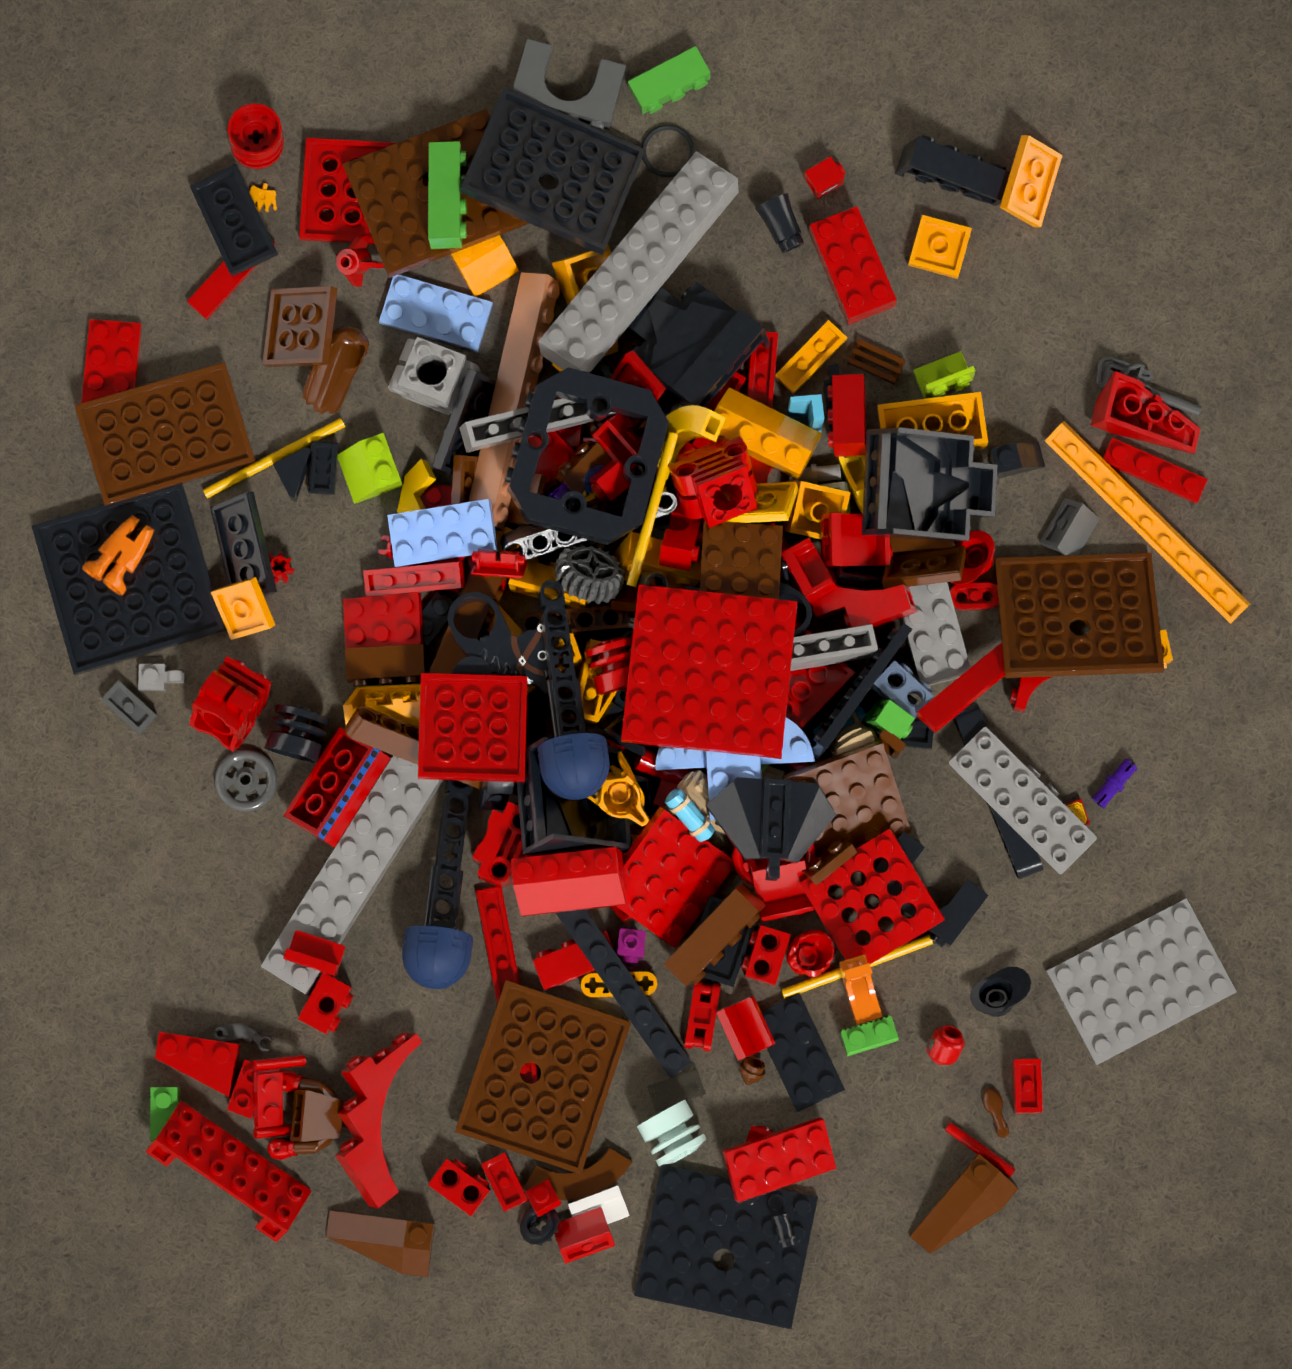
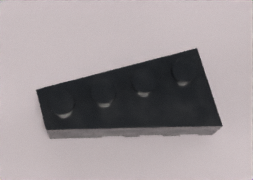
(953, 170)

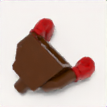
(313, 1118)

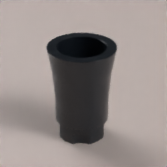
(781, 222)

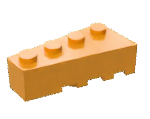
(393, 700)

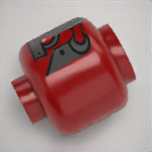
(945, 1045)

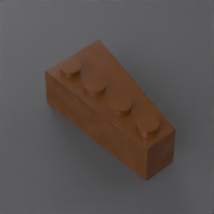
(714, 934)

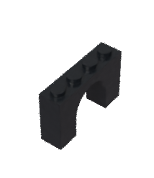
(956, 913)

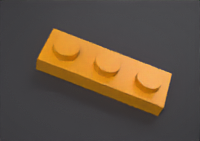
(811, 357)

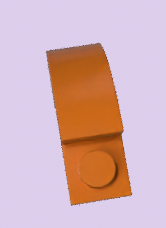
(860, 989)

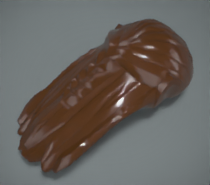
(329, 383)

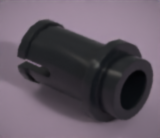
(784, 1231)

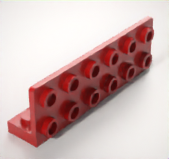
(231, 1168)

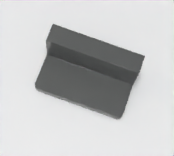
(1070, 528)

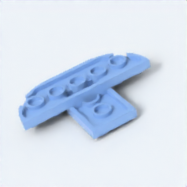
(726, 767)

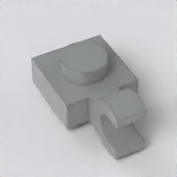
(154, 677)

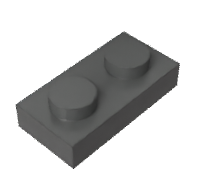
(129, 707)

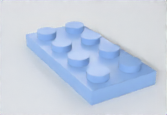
(436, 312)
(442, 532)

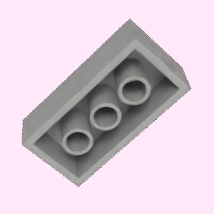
(935, 636)

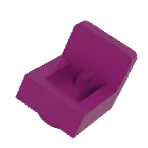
(631, 945)

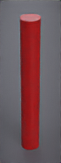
(978, 1148)

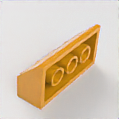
(946, 414)
(767, 433)

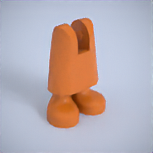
(123, 552)

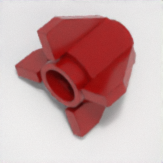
(356, 261)

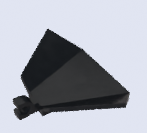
(771, 819)

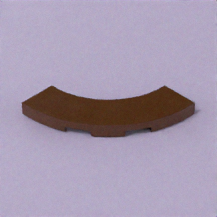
(591, 1180)

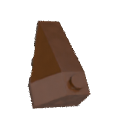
(969, 1201)
(389, 1241)

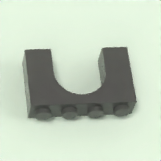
(594, 109)

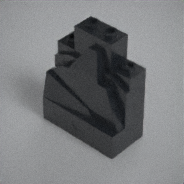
(694, 343)
(924, 485)
(567, 825)

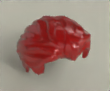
(810, 953)

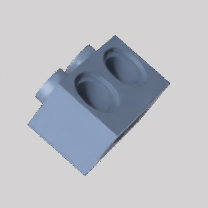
(908, 686)

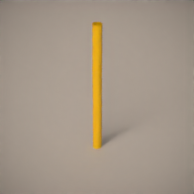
(273, 458)
(652, 509)
(836, 973)

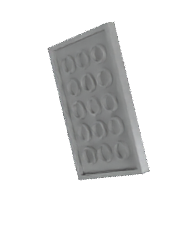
(1141, 981)

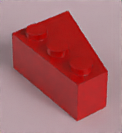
(202, 1059)

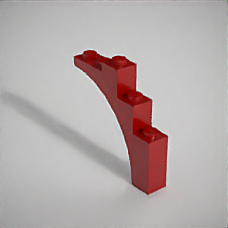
(862, 607)
(370, 1081)

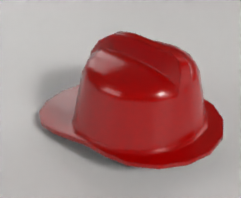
(978, 556)

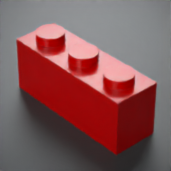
(847, 415)
(563, 965)

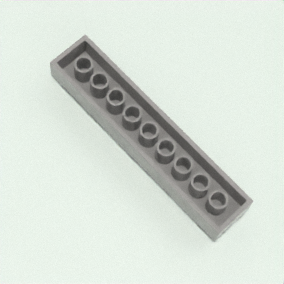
(639, 265)
(355, 866)

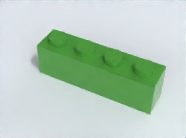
(444, 197)

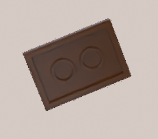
(925, 567)

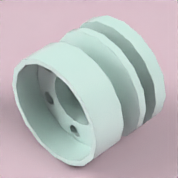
(672, 1133)

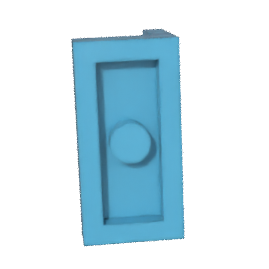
(807, 406)

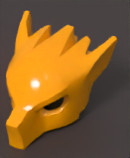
(621, 794)

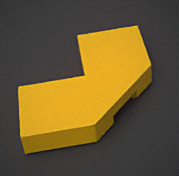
(414, 485)

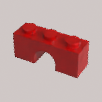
(681, 541)

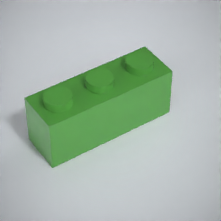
(669, 81)

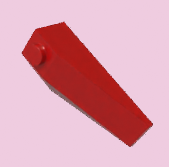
(1136, 413)

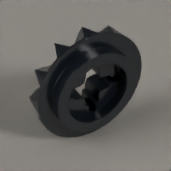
(531, 1220)

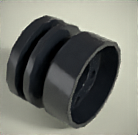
(296, 733)

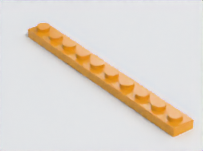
(1147, 522)

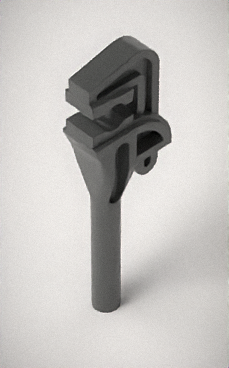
(1138, 372)

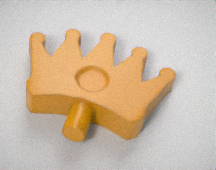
(263, 196)

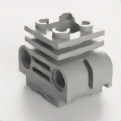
(419, 356)

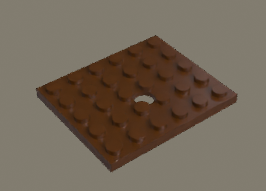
(396, 201)
(1106, 591)
(577, 1063)

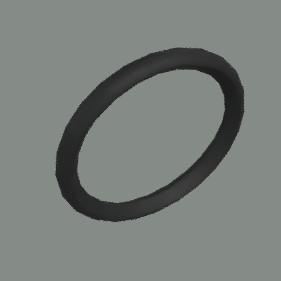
(662, 128)

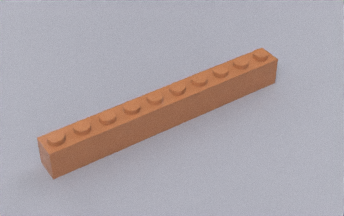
(516, 377)

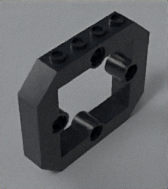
(618, 398)

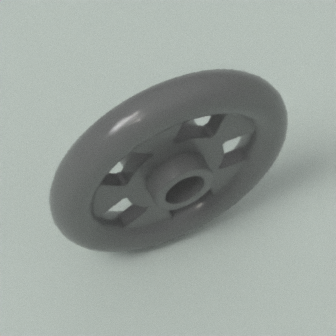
(262, 765)

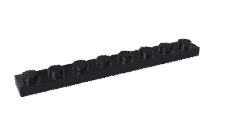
(625, 990)

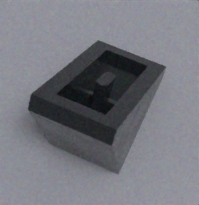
(293, 471)

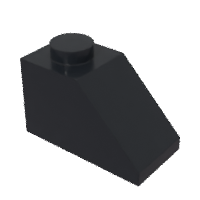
(1016, 458)

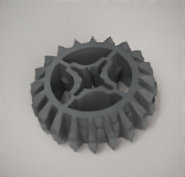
(589, 573)

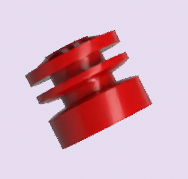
(252, 122)
(614, 662)

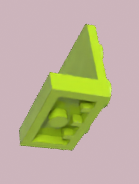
(944, 375)

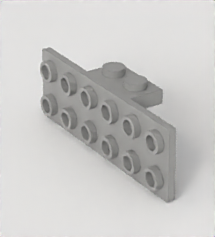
(1023, 800)

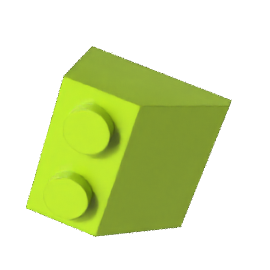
(369, 468)

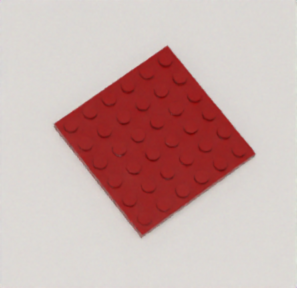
(709, 671)

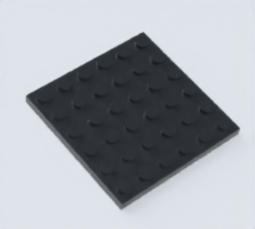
(164, 597)

